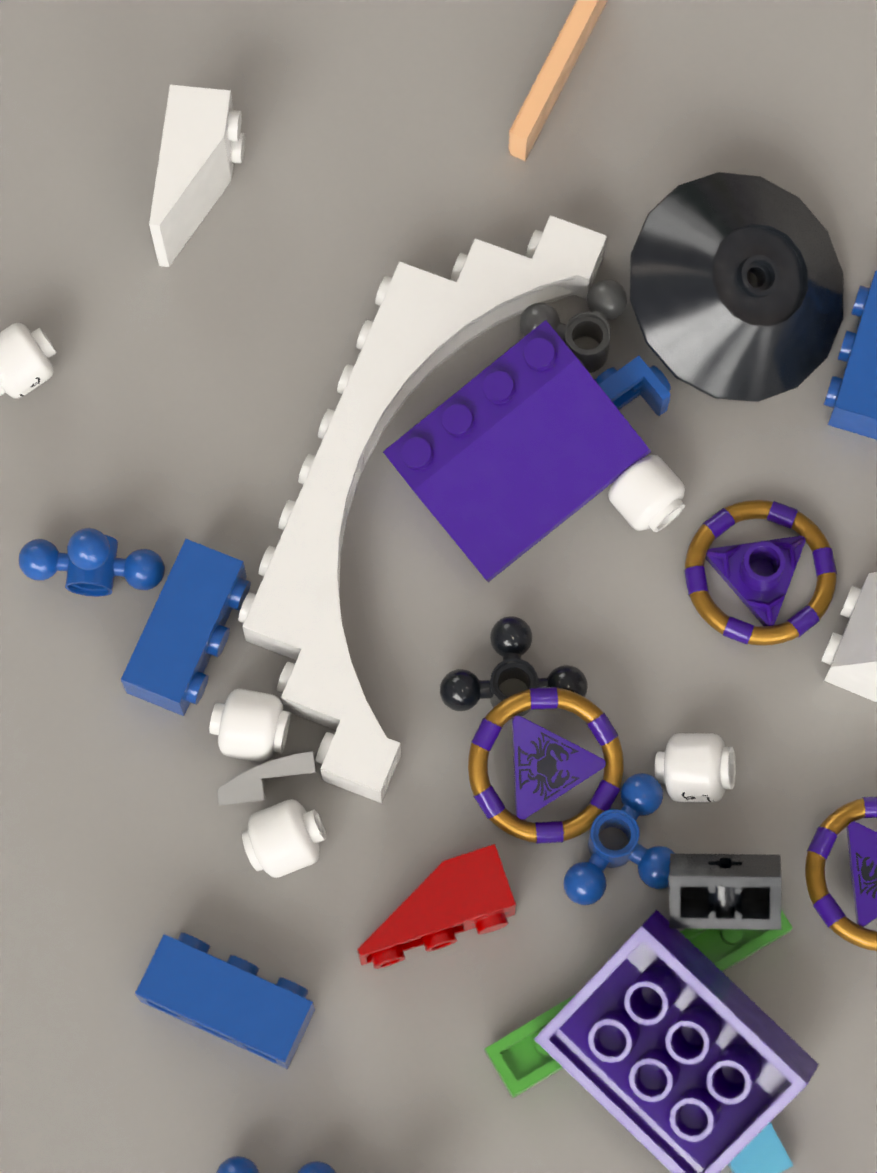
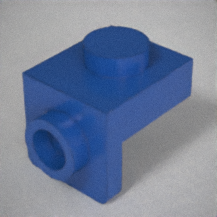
(636, 380)

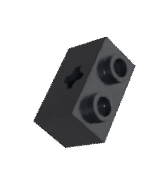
(725, 891)

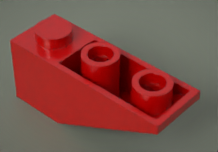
(454, 898)

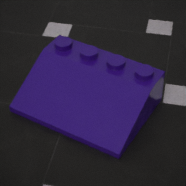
(516, 451)
(677, 1051)

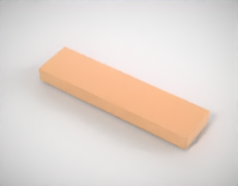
(553, 76)

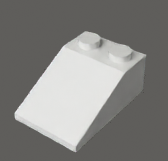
(194, 164)
(854, 653)

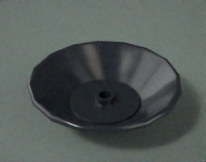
(696, 293)

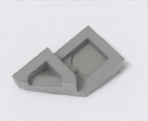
(250, 784)

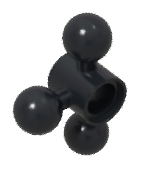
(511, 639)

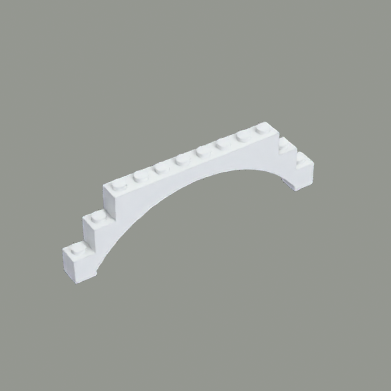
(413, 333)

